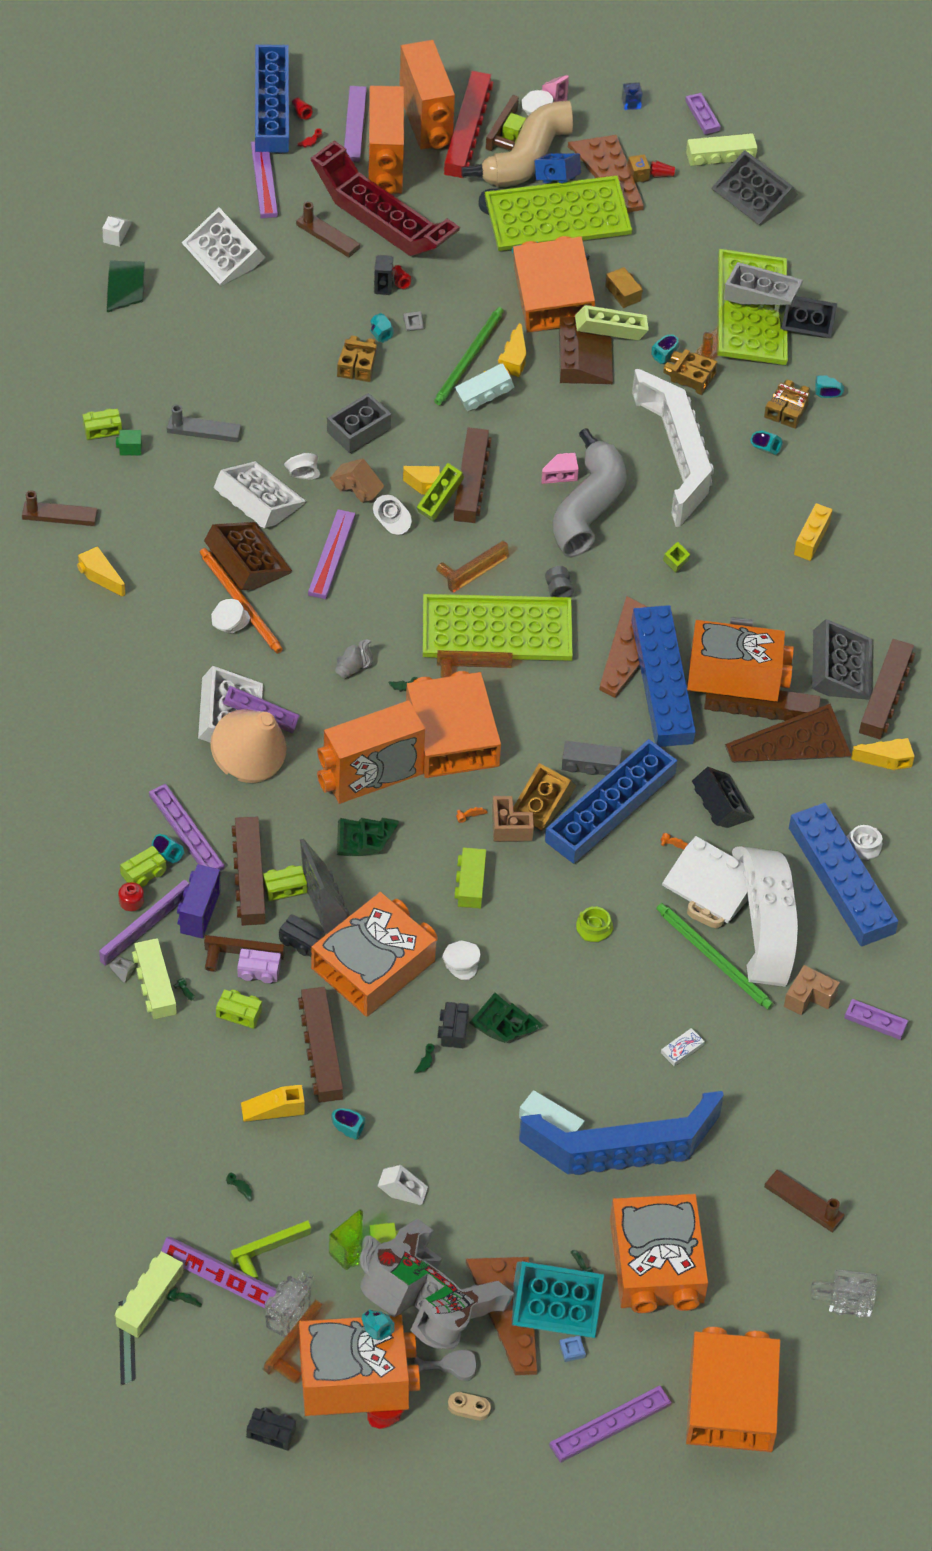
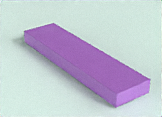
(241, 700)

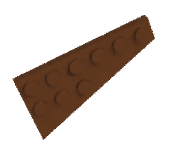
(801, 737)

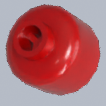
(131, 896)

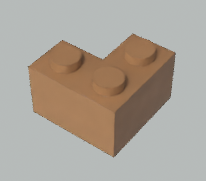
(358, 477)
(510, 824)
(810, 987)

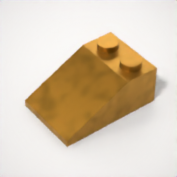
(544, 795)

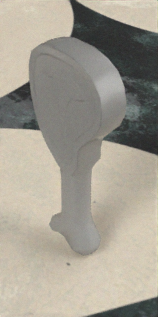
(458, 1363)

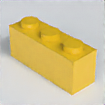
(813, 532)

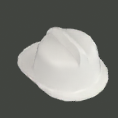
(392, 514)

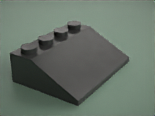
(754, 189)
(841, 662)
(322, 890)

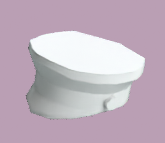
(535, 99)
(303, 466)
(230, 616)
(866, 841)
(462, 959)

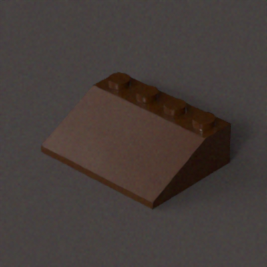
(583, 355)
(246, 554)

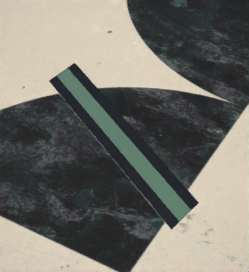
(127, 1355)

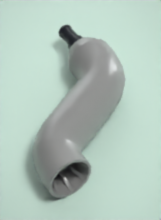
(590, 497)

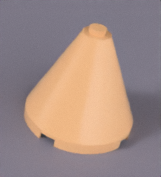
(248, 745)

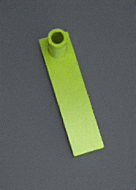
(244, 1253)

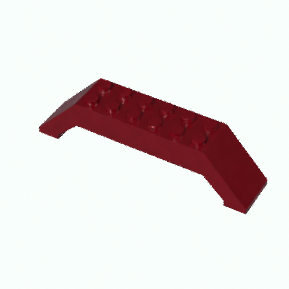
(376, 206)

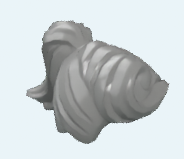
(354, 659)

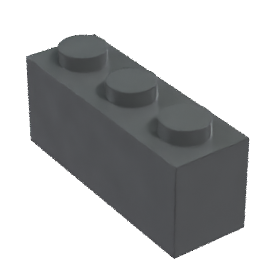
(590, 758)

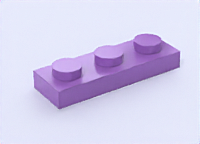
(702, 113)
(876, 1019)

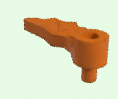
(666, 839)

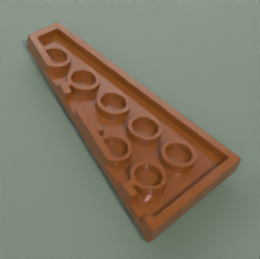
(605, 159)
(623, 656)
(517, 1340)

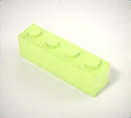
(719, 149)
(611, 322)
(155, 979)
(149, 1294)

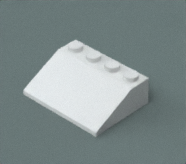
(223, 248)
(258, 493)
(213, 692)
(709, 879)

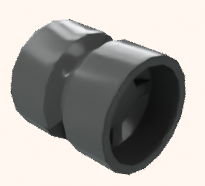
(559, 582)

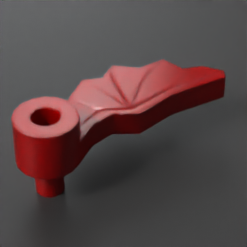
(309, 141)

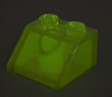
(346, 1241)

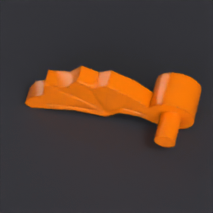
(461, 817)

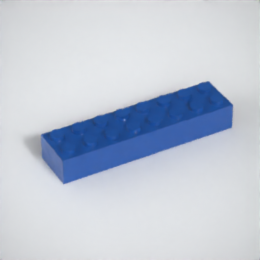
(271, 98)
(663, 676)
(610, 801)
(843, 874)

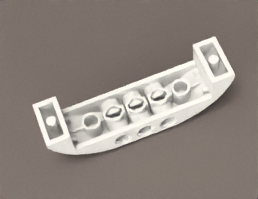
(771, 913)

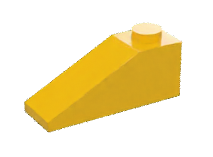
(100, 571)

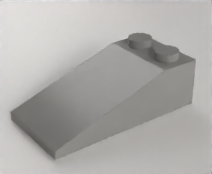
(760, 286)

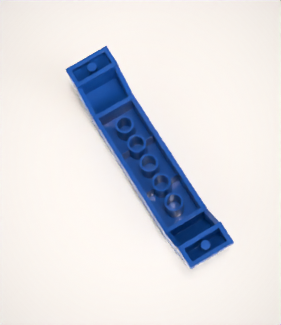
(624, 1144)

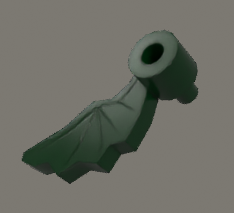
(401, 685)
(181, 983)
(427, 1060)
(241, 1185)
(580, 1261)
(173, 1295)

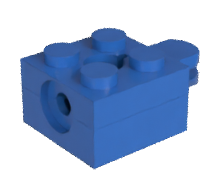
(558, 167)

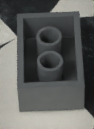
(359, 422)

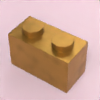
(623, 287)

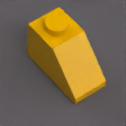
(420, 477)

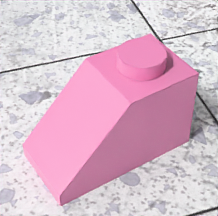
(557, 88)
(561, 469)

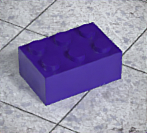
(199, 901)

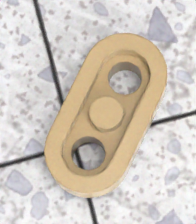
(703, 916)
(468, 1406)

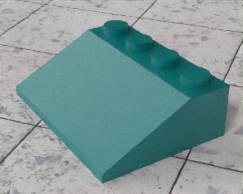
(556, 1299)

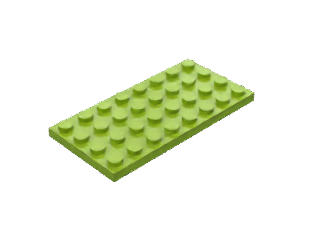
(555, 210)
(749, 329)
(514, 624)

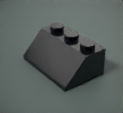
(808, 316)
(721, 798)

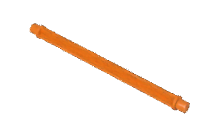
(236, 594)

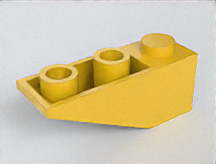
(514, 353)
(889, 754)
(274, 1104)

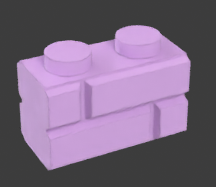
(259, 965)

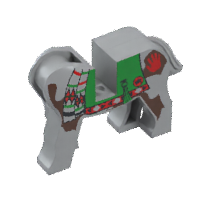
(405, 1277)

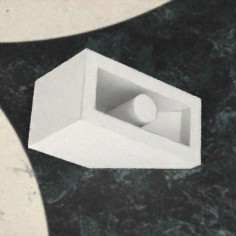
(115, 230)
(402, 1185)

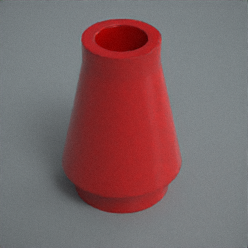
(302, 108)
(661, 169)
(401, 277)

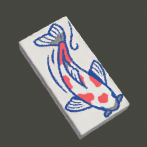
(682, 1047)

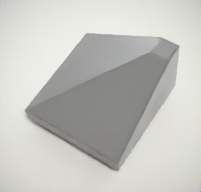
(413, 321)
(122, 968)

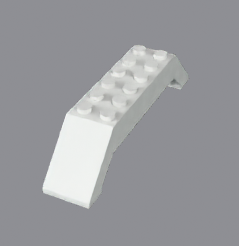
(684, 436)

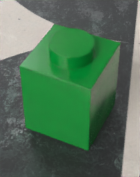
(129, 442)

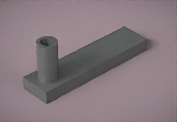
(201, 427)

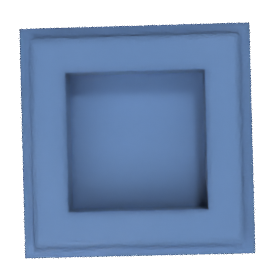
(572, 1348)

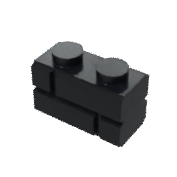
(383, 275)
(299, 934)
(454, 1025)
(271, 1428)

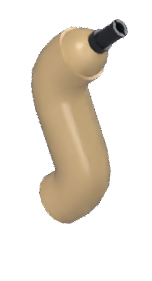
(532, 143)

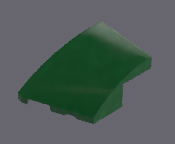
(125, 284)
(363, 836)
(504, 1020)

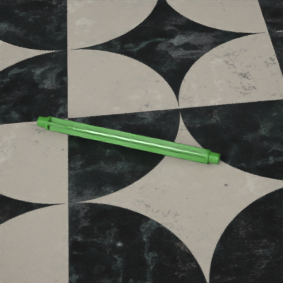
(468, 356)
(718, 959)

